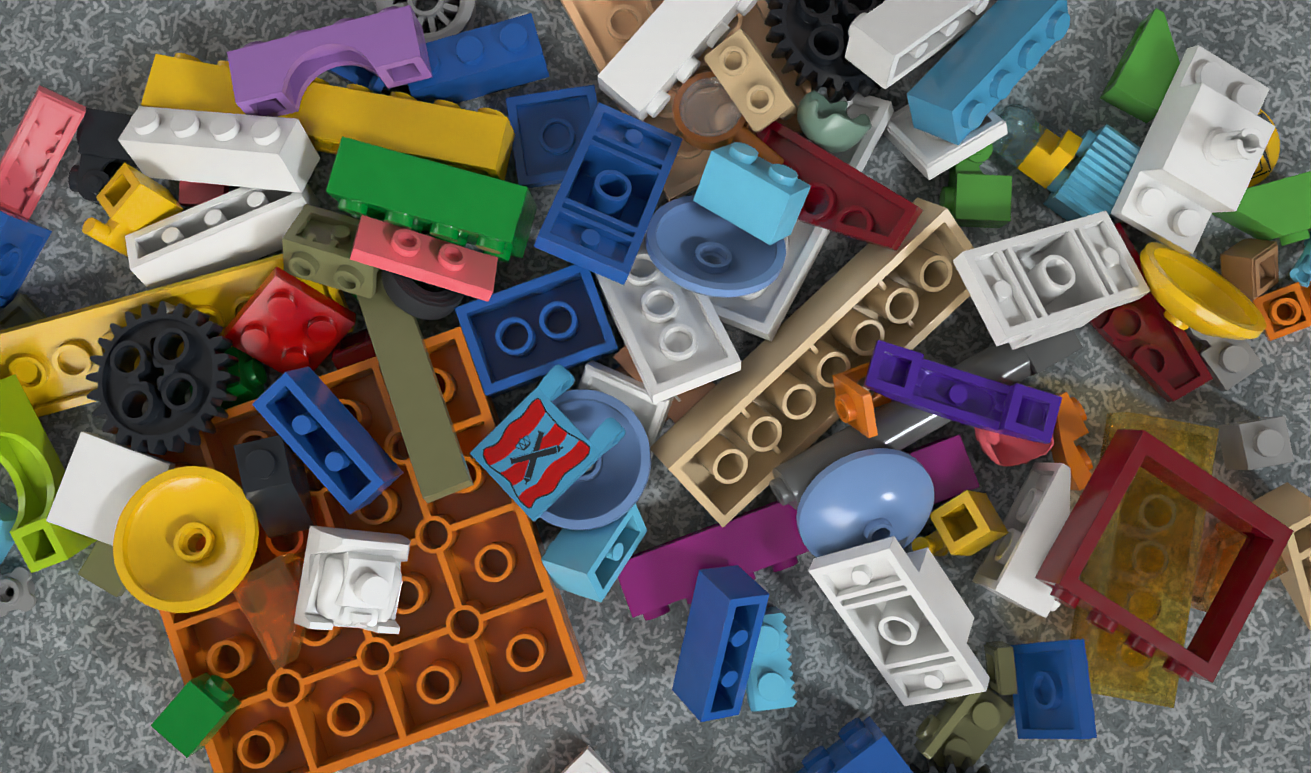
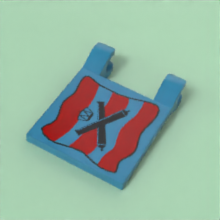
(539, 450)

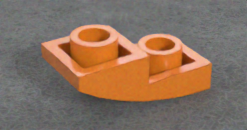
(1285, 309)
(1067, 429)

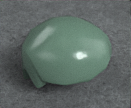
(829, 124)

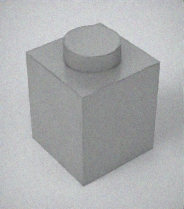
(1255, 443)

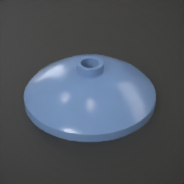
(710, 252)
(615, 478)
(864, 501)

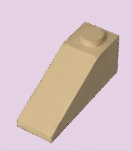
(1293, 510)

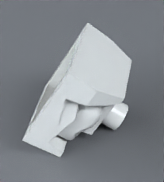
(351, 579)

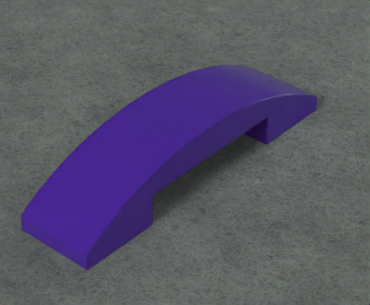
(961, 395)

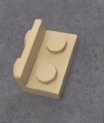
(750, 81)

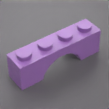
(276, 73)

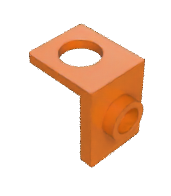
(855, 403)

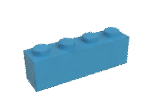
(985, 66)

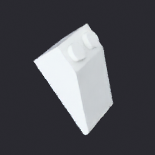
(1032, 528)

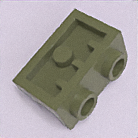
(320, 251)
(963, 727)

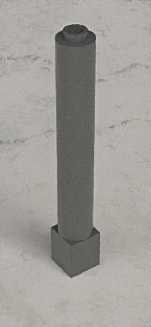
(903, 425)

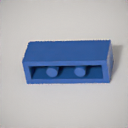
(482, 62)
(327, 438)
(719, 642)

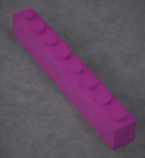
(760, 538)

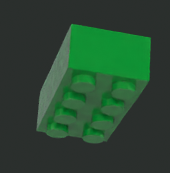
(432, 198)

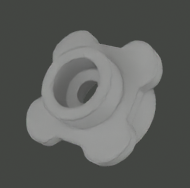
(23, 588)

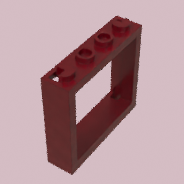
(1238, 592)

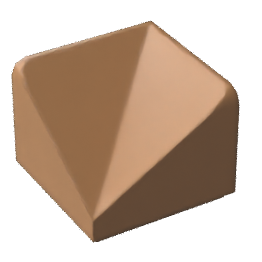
(1251, 266)

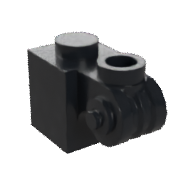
(99, 152)

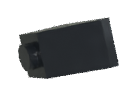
(275, 485)

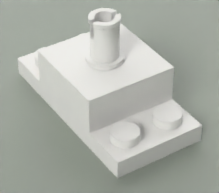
(1196, 152)
(1050, 279)
(904, 618)

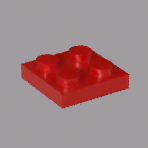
(289, 324)

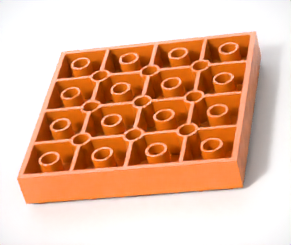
(472, 605)

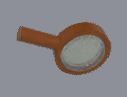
(711, 119)

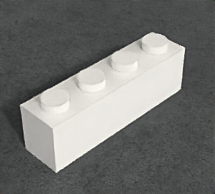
(907, 33)
(666, 52)
(220, 148)
(215, 235)

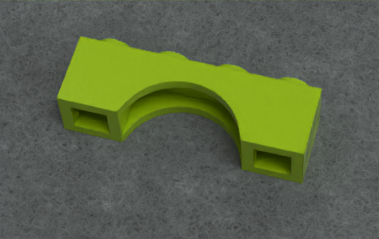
(37, 477)

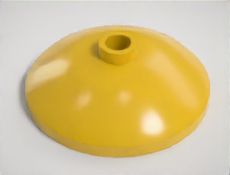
(1198, 295)
(160, 533)

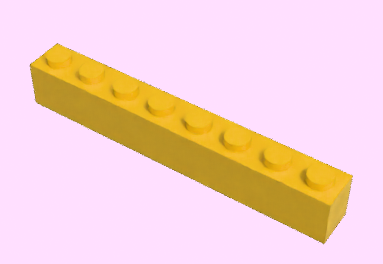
(397, 122)

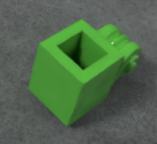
(977, 197)

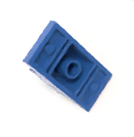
(609, 194)

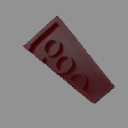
(840, 195)
(1152, 342)

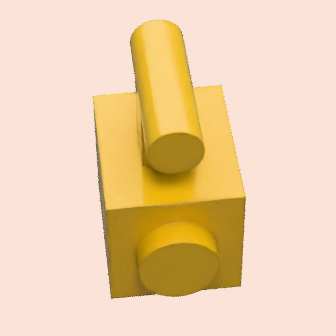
(132, 204)
(963, 526)

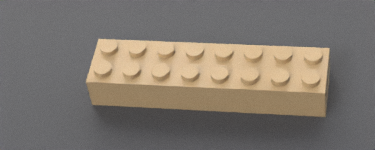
(786, 386)

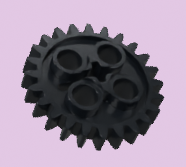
(802, 31)
(162, 378)

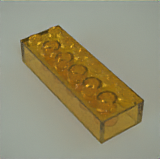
(1146, 565)

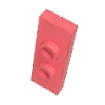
(37, 150)
(424, 258)

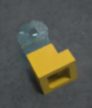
(1033, 146)

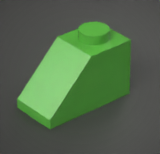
(1144, 69)
(1275, 210)

